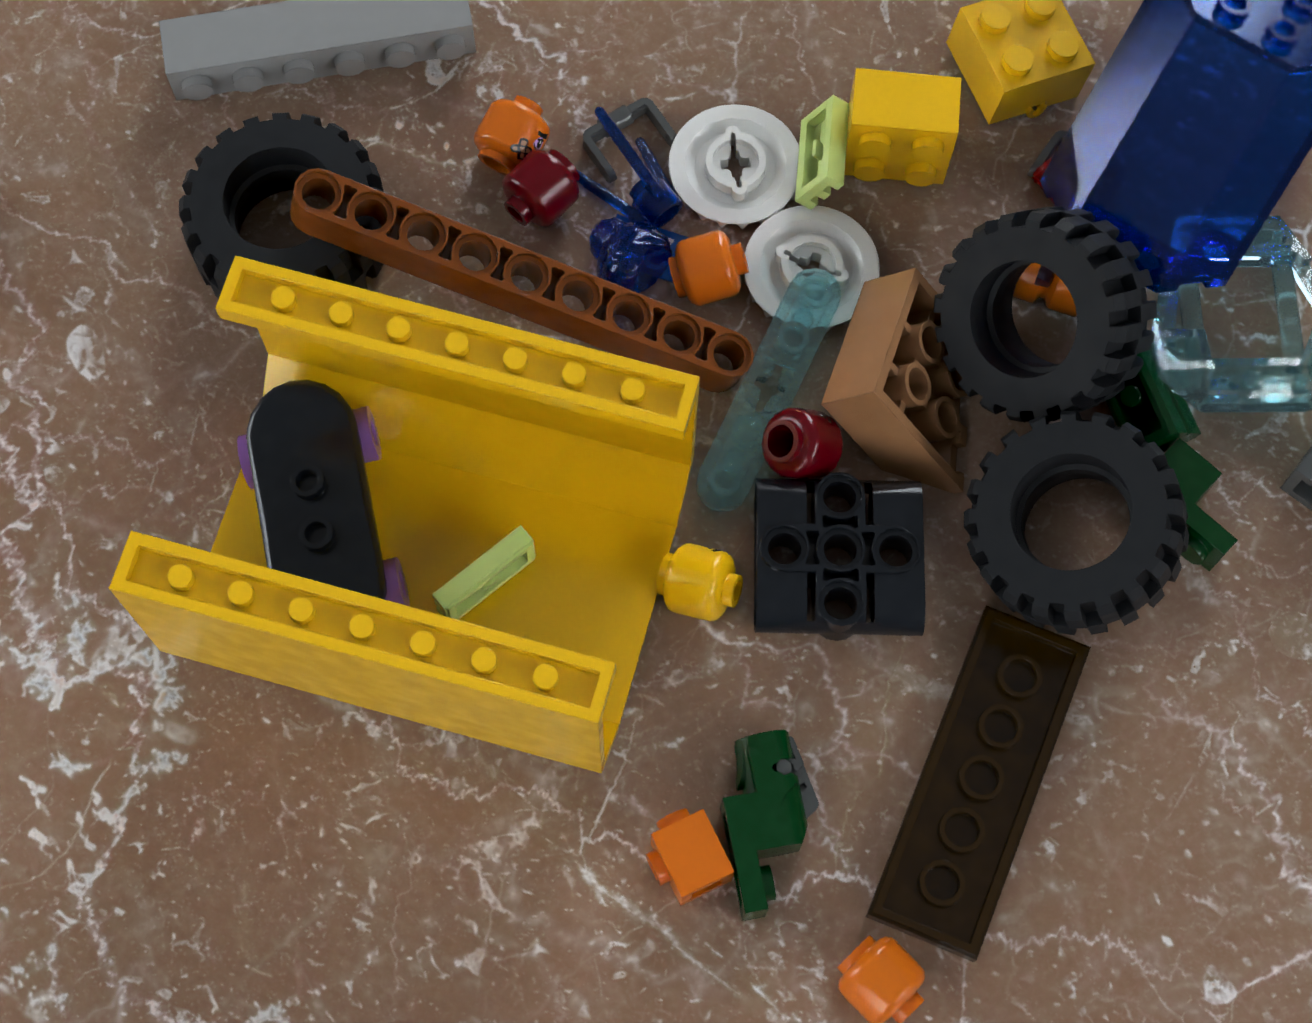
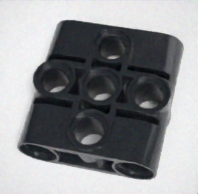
(894, 522)

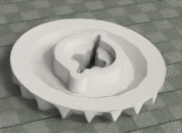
(760, 145)
(805, 235)

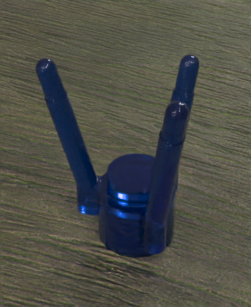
(652, 196)

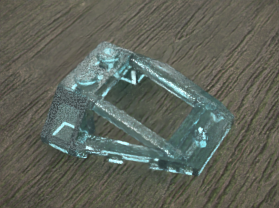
(1241, 384)

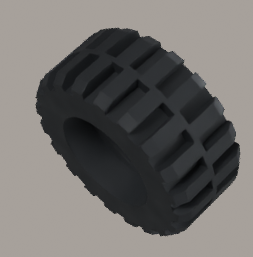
(253, 166)
(1107, 299)
(1061, 454)

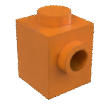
(688, 855)

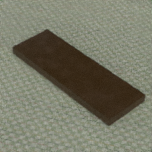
(978, 784)

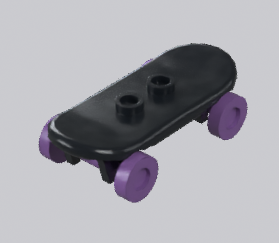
(313, 489)

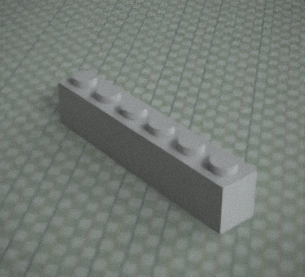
(308, 41)

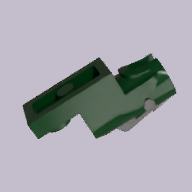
(767, 816)

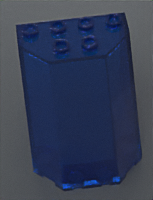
(1192, 133)

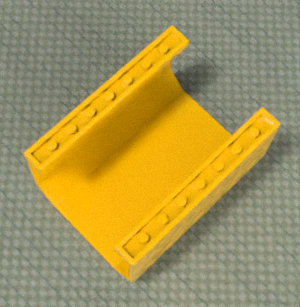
(474, 441)

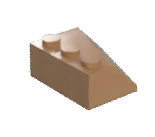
(894, 385)

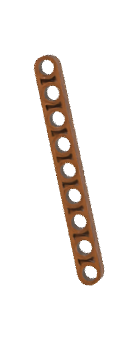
(494, 283)

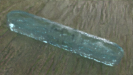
(790, 343)

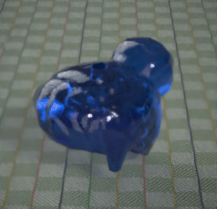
(629, 253)

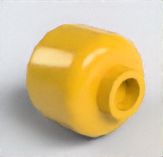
(699, 582)

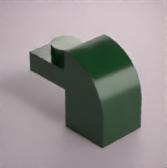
(1196, 476)

